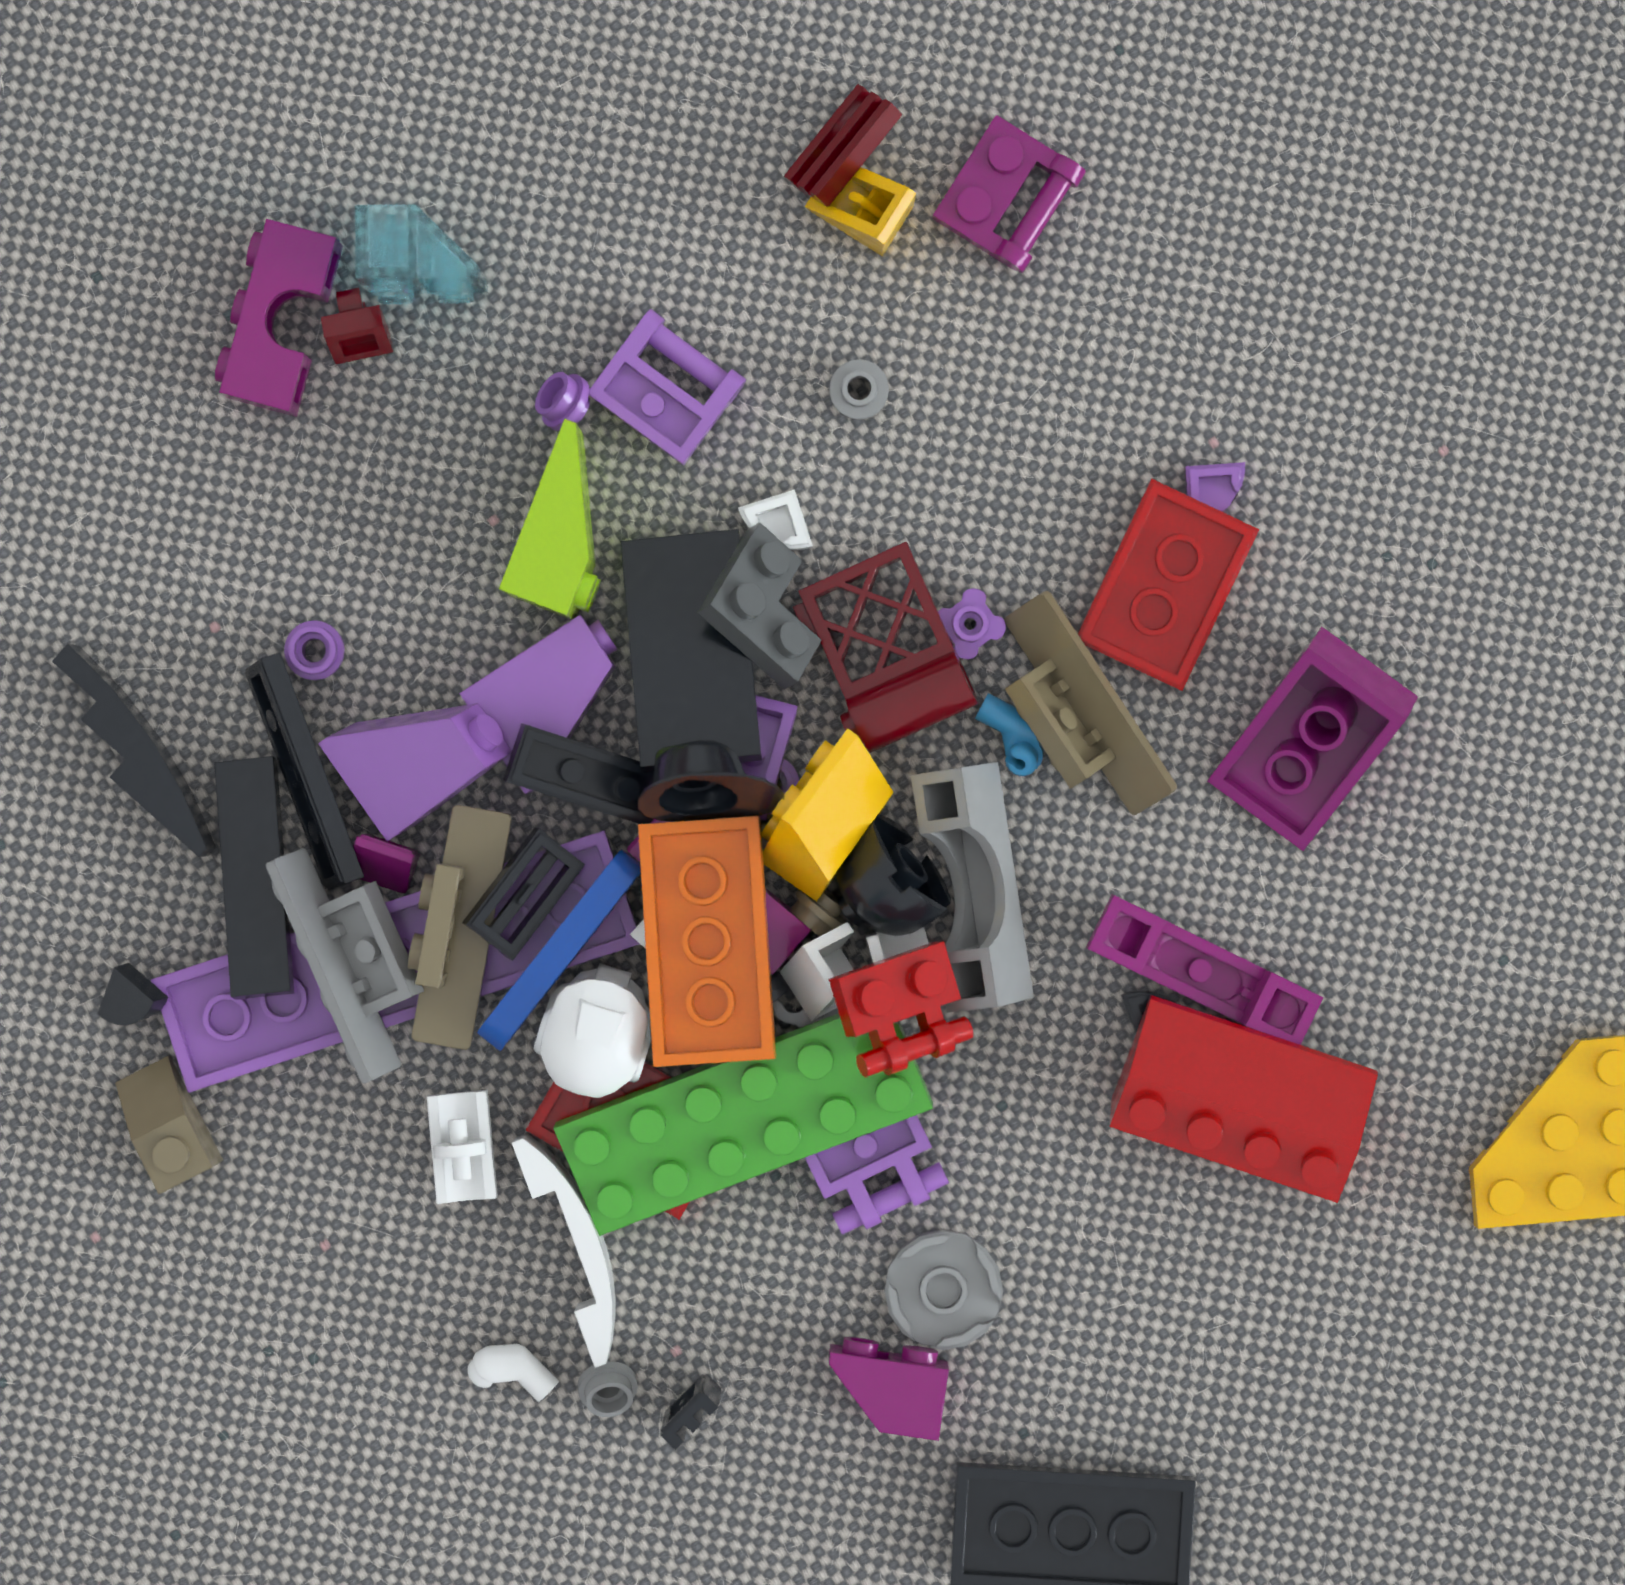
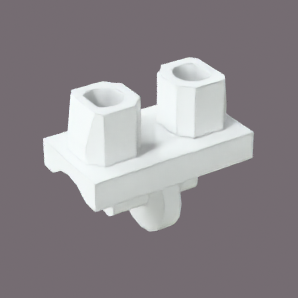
(462, 1146)

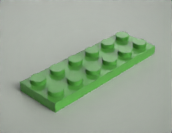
(731, 1123)

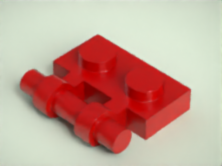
(893, 991)

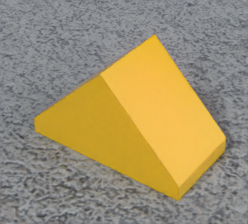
(868, 209)

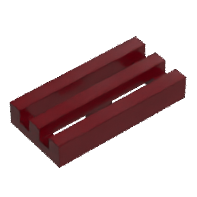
(843, 145)

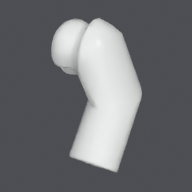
(509, 1364)

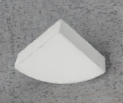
(782, 517)

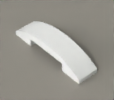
(547, 1174)

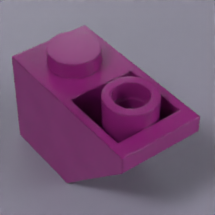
(895, 1390)

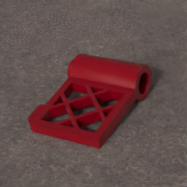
(898, 696)

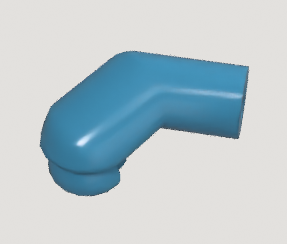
(1020, 744)

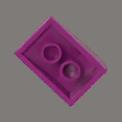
(1313, 738)

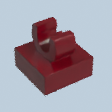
(356, 330)

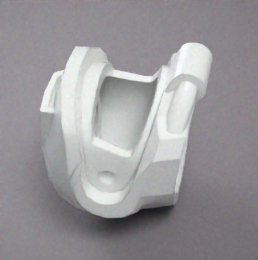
(595, 1032)

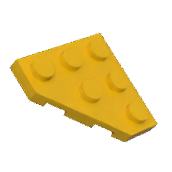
(1561, 1145)

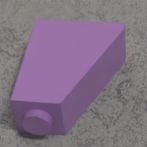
(548, 683)
(414, 761)

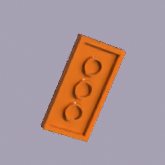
(706, 941)

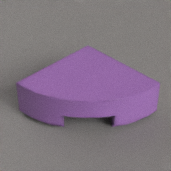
(1214, 483)

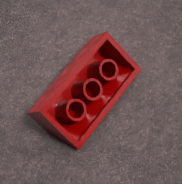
(1243, 1098)

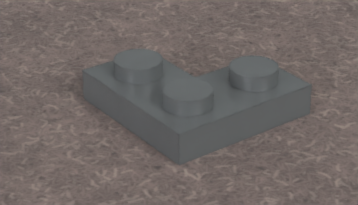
(748, 608)

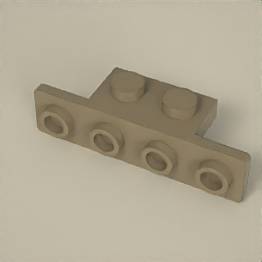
(1079, 711)
(449, 954)

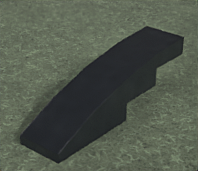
(148, 768)

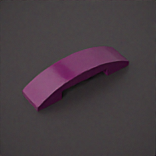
(1203, 971)

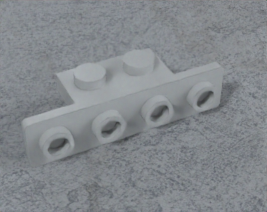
(352, 957)

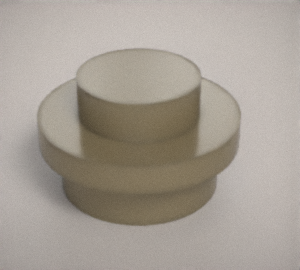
(819, 915)

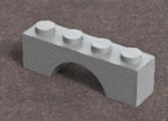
(968, 824)

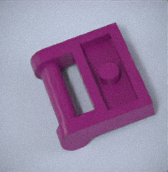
(991, 184)

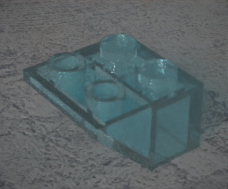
(408, 254)

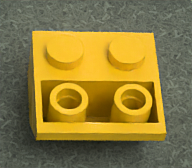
(825, 815)

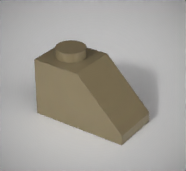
(166, 1125)

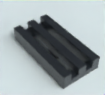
(506, 878)
(689, 1409)

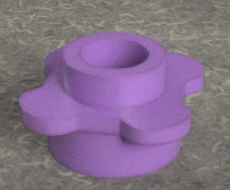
(987, 625)

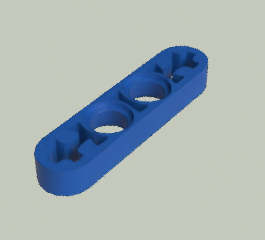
(560, 950)

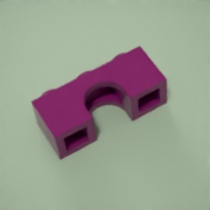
(286, 266)

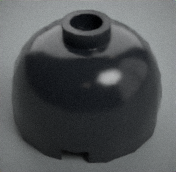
(888, 884)

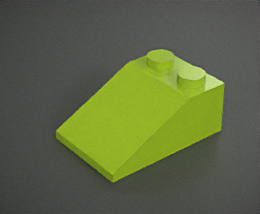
(556, 544)

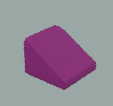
(386, 862)

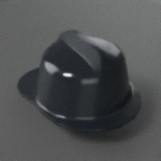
(705, 782)

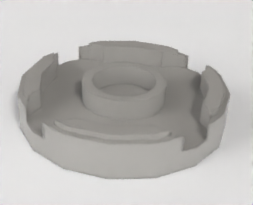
(943, 1289)

